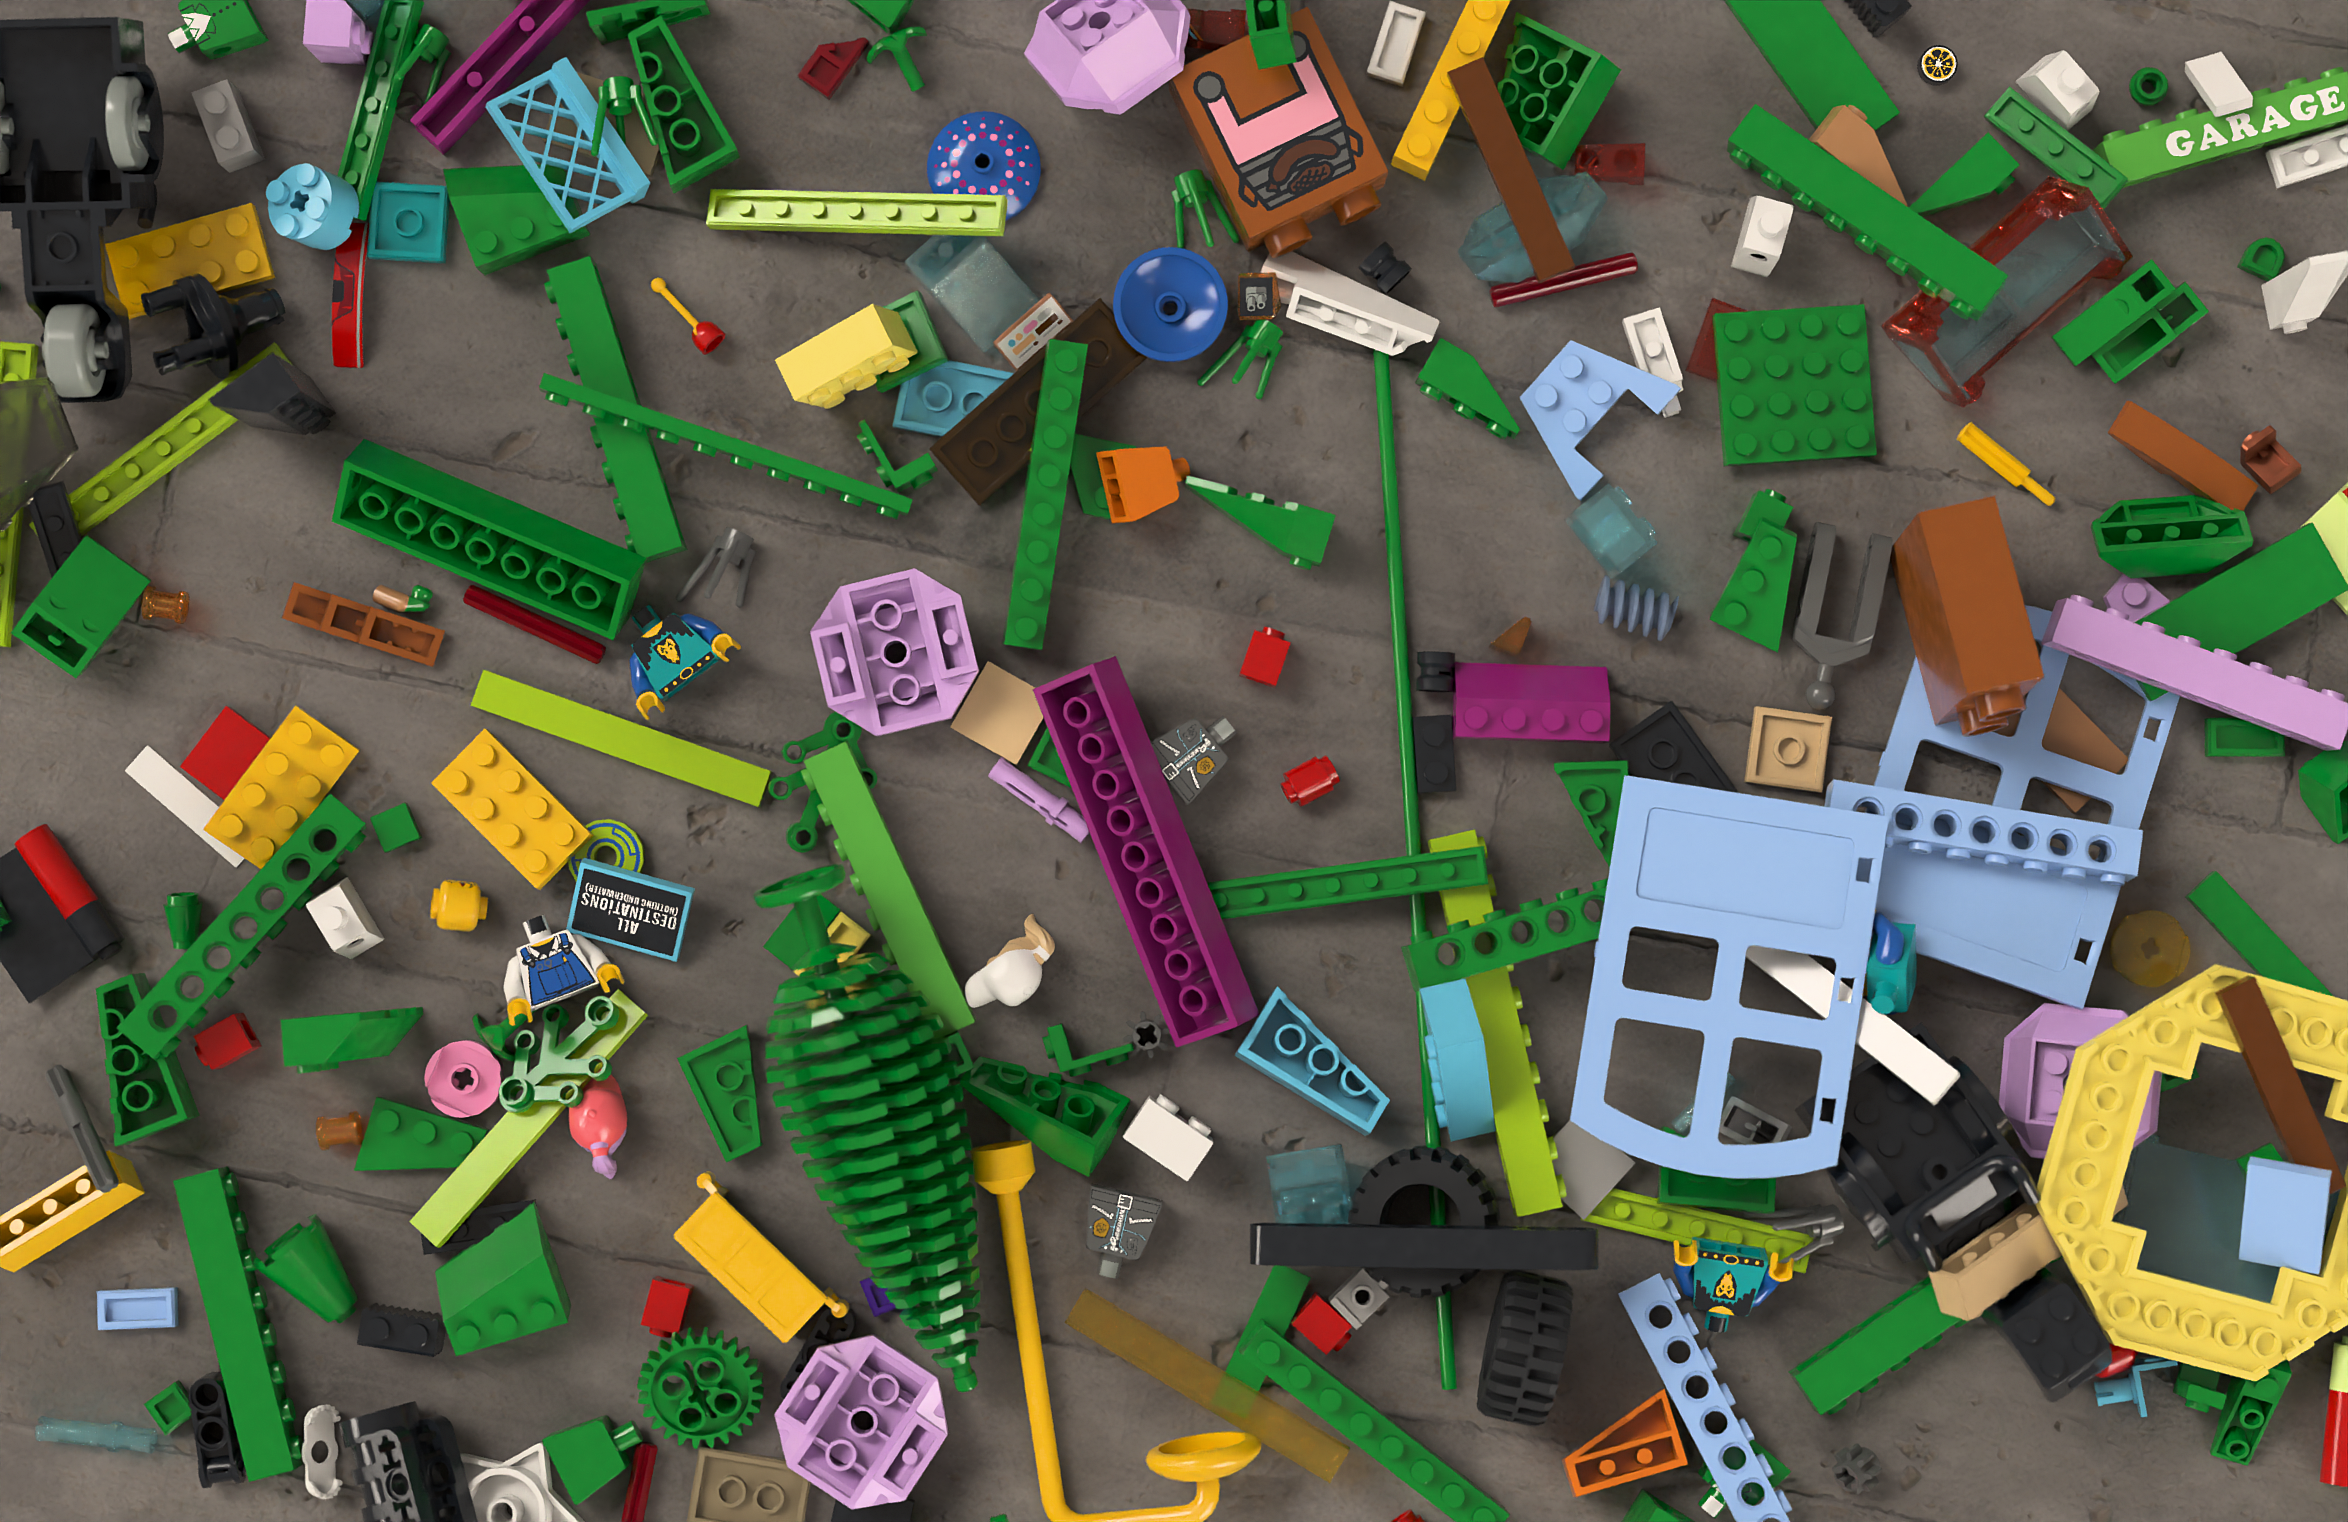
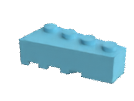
(1304, 1060)
(1457, 1061)

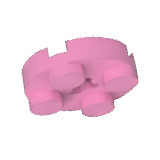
(444, 1089)

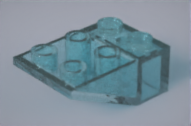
(972, 285)

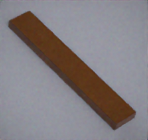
(1510, 170)
(2277, 1078)

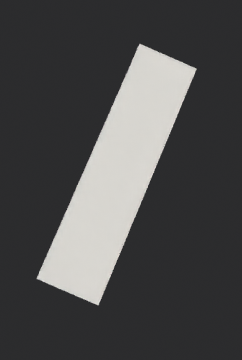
(179, 797)

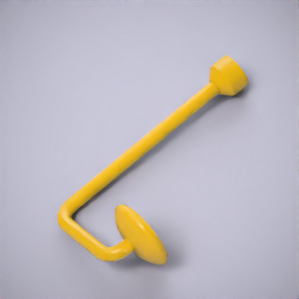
(1197, 1458)

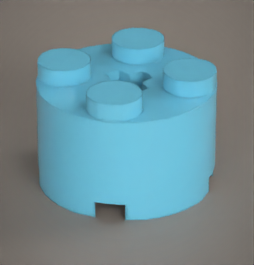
(312, 206)

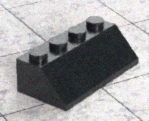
(276, 399)

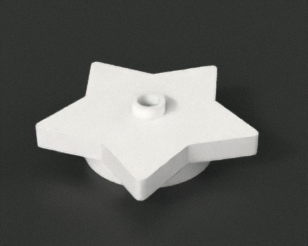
(518, 1482)

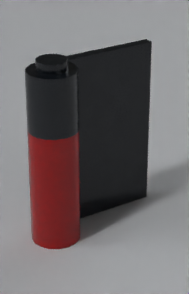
(53, 913)

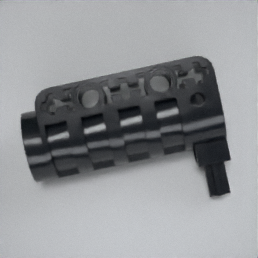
(401, 1467)

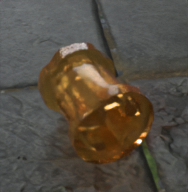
(165, 605)
(339, 1130)

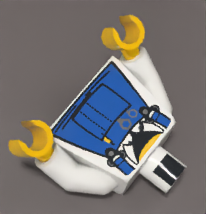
(553, 969)

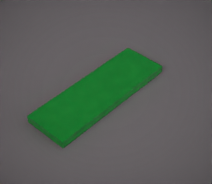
(1813, 58)
(2253, 596)

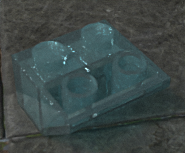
(1310, 1186)

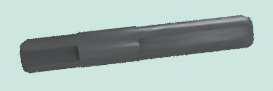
(82, 1129)

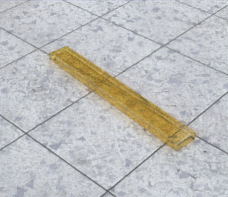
(1207, 1385)

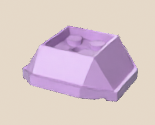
(1108, 50)
(853, 645)
(2038, 1066)
(855, 1463)

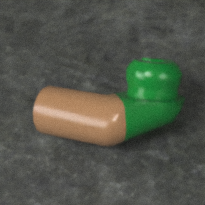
(401, 602)

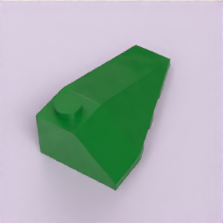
(1289, 530)

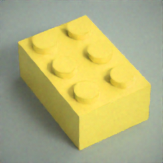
(847, 357)

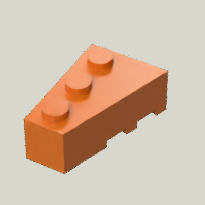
(1628, 1449)

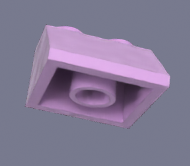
(336, 33)

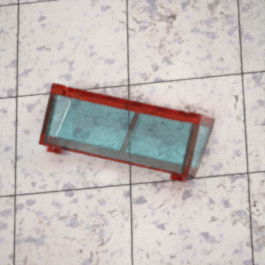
(2048, 251)

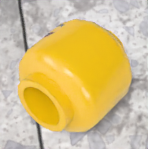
(458, 905)

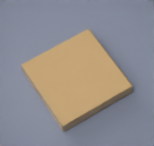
(1000, 713)
(1788, 749)

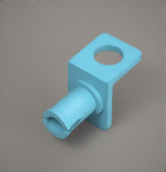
(2130, 1387)

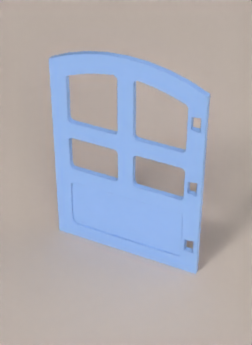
(1747, 878)
(2007, 919)

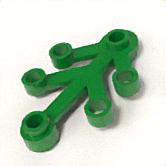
(829, 737)
(555, 1058)

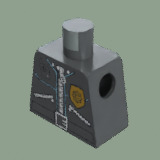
(1192, 755)
(1119, 1226)

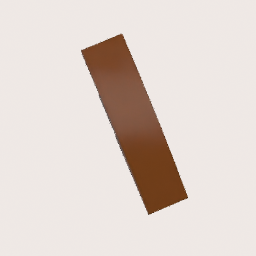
(2181, 457)
(363, 624)

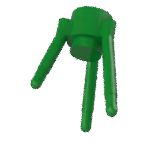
(427, 46)
(620, 96)
(1192, 190)
(1260, 339)

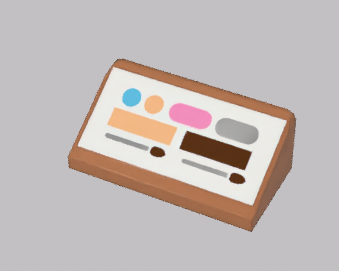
(1032, 331)

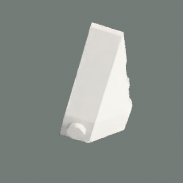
(2304, 291)

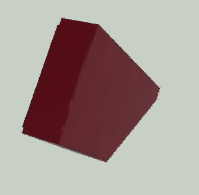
(831, 65)

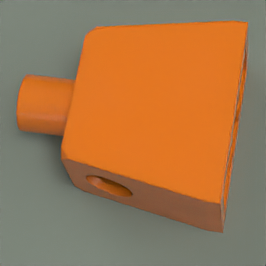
(1140, 480)

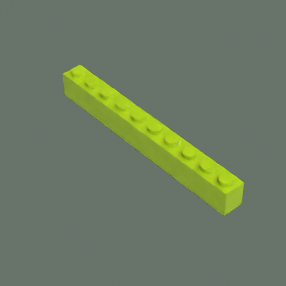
(1512, 1078)

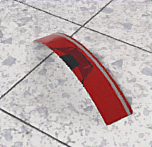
(348, 298)

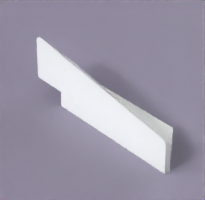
(1347, 307)

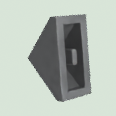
(1750, 1125)

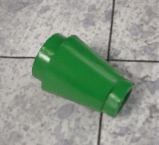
(183, 918)

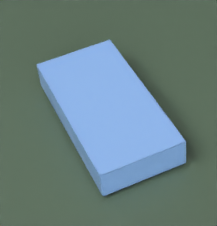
(137, 1308)

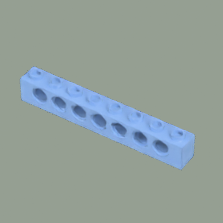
(2119, 844)
(1662, 1293)

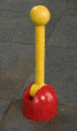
(705, 334)

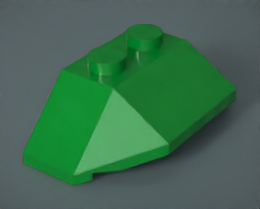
(2170, 535)

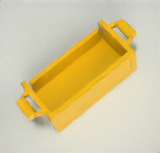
(752, 1265)

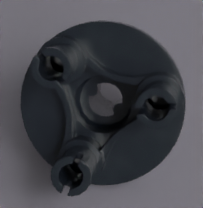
(213, 321)

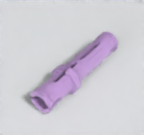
(1033, 794)

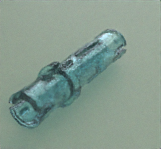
(110, 1436)

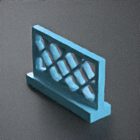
(582, 109)

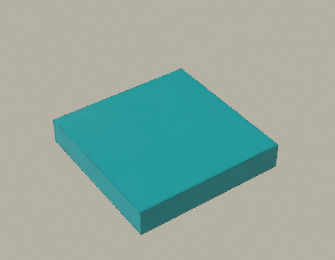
(408, 222)

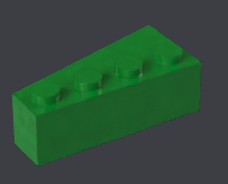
(683, 118)
(144, 1091)

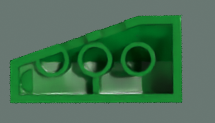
(2325, 790)
(1059, 1116)

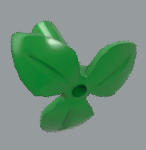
(897, 45)
(496, 1035)

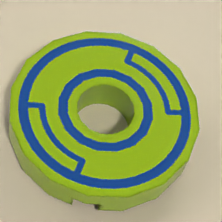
(616, 835)

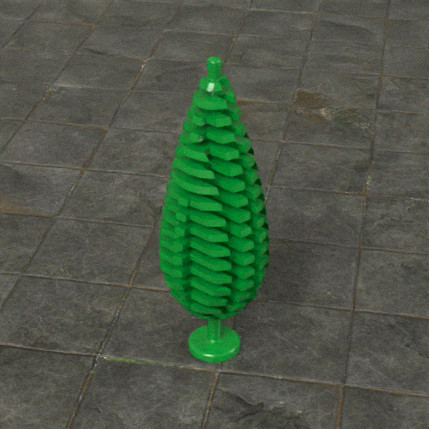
(879, 1124)

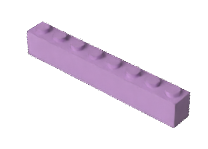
(2197, 673)

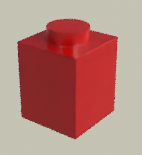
(1265, 657)
(226, 1041)
(667, 1306)
(1322, 1324)

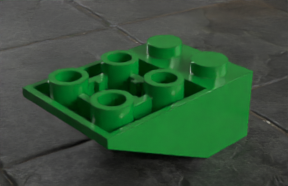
(81, 607)

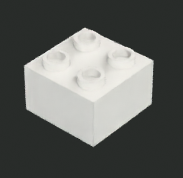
(1169, 1137)

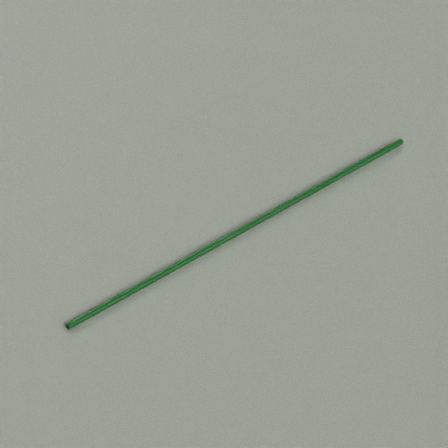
(1410, 801)

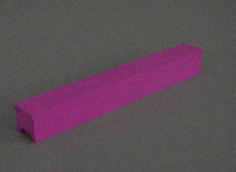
(492, 69)

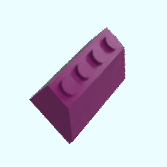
(1531, 703)

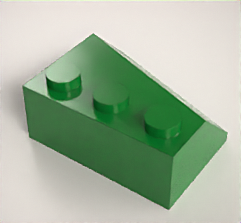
(1552, 89)
(507, 214)

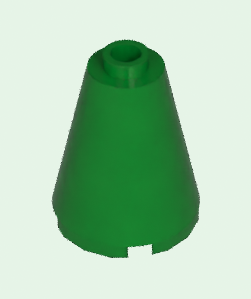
(310, 1271)

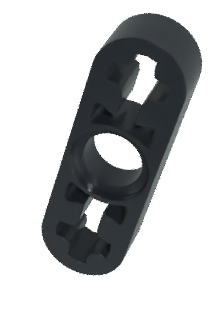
(824, 1325)

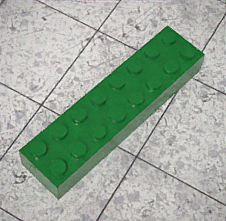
(488, 539)

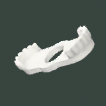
(321, 1477)

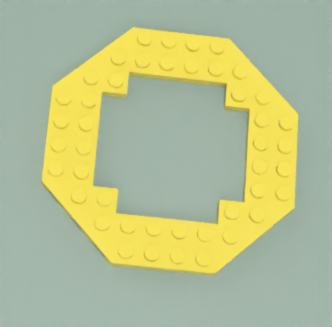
(2091, 1157)

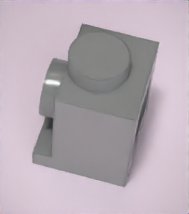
(1344, 1297)

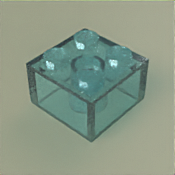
(1612, 530)

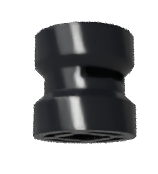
(1385, 268)
(1435, 671)

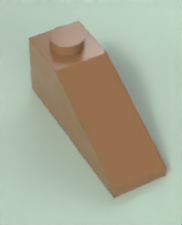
(1855, 144)

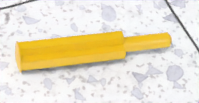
(2002, 461)

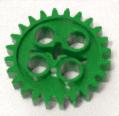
(668, 1399)

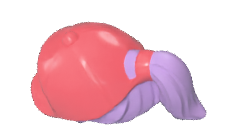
(600, 1123)

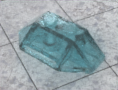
(1492, 244)

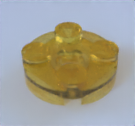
(2167, 935)

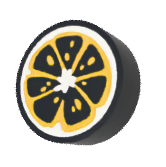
(1937, 65)

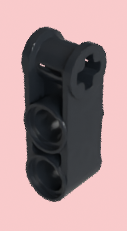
(217, 1458)

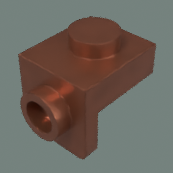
(2268, 460)

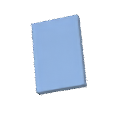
(2284, 1215)

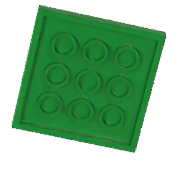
(1794, 385)

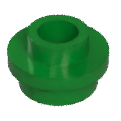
(2159, 84)

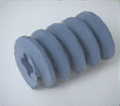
(1635, 608)

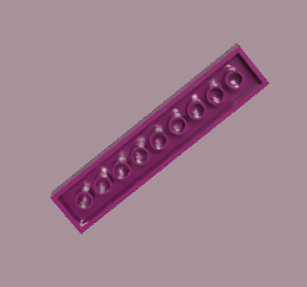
(1146, 852)

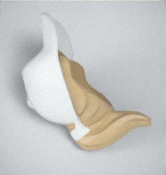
(1014, 971)

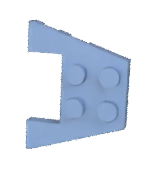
(1575, 396)

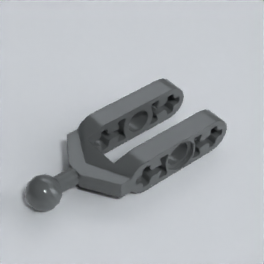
(1831, 651)

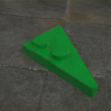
(1596, 794)

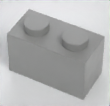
(228, 125)

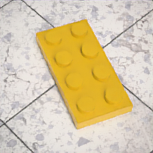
(220, 246)
(281, 787)
(512, 809)

